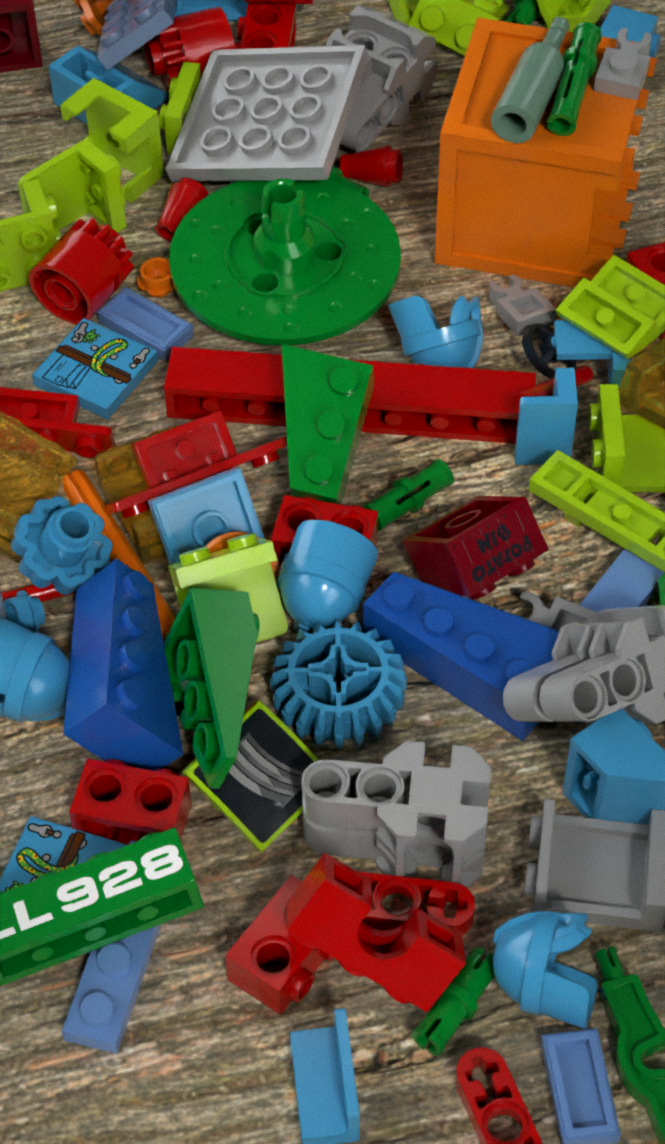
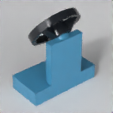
(570, 344)

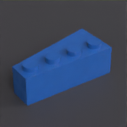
(459, 643)
(120, 674)

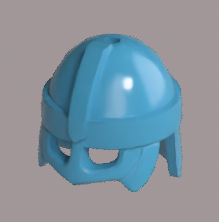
(428, 343)
(325, 573)
(31, 675)
(528, 966)

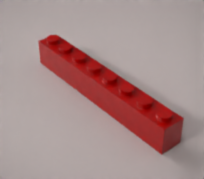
(404, 399)

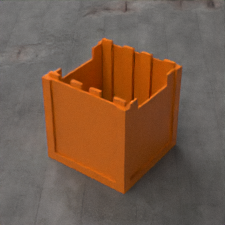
(539, 204)

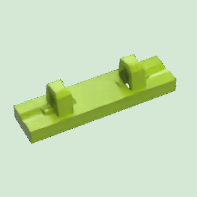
(601, 506)

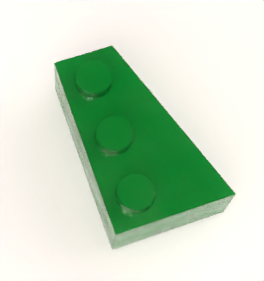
(323, 420)

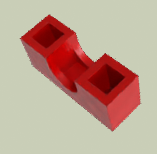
(408, 961)

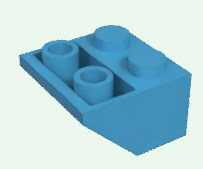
(81, 65)
(615, 770)

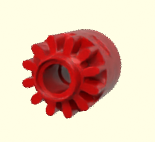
(188, 40)
(81, 271)

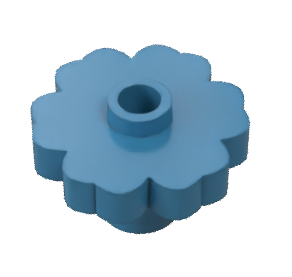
(60, 544)

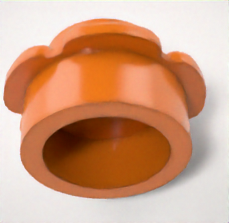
(155, 277)

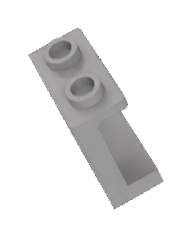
(599, 868)

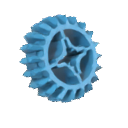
(370, 683)

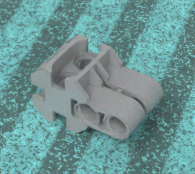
(392, 75)
(597, 671)
(401, 811)

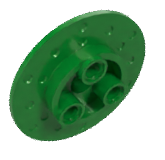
(285, 260)

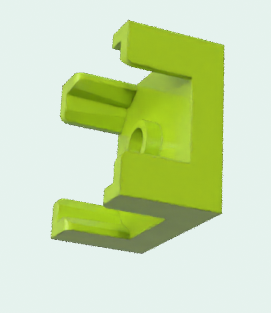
(122, 129)

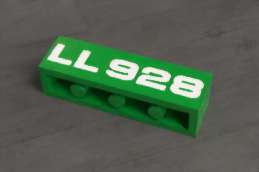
(95, 904)

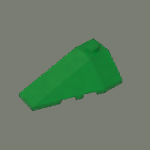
(210, 672)

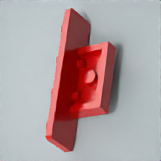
(55, 419)
(186, 456)

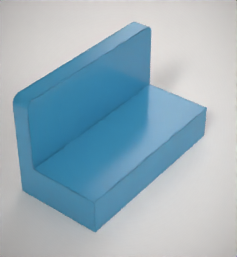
(547, 421)
(326, 1083)

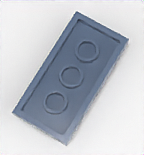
(130, 26)

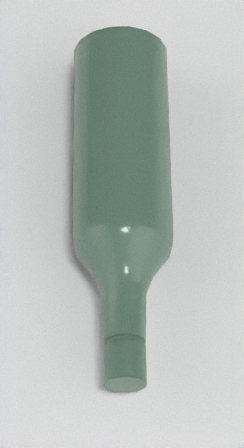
(530, 86)

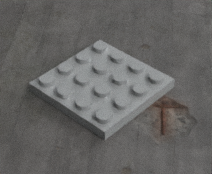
(269, 114)

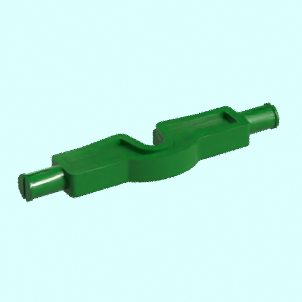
(637, 1034)

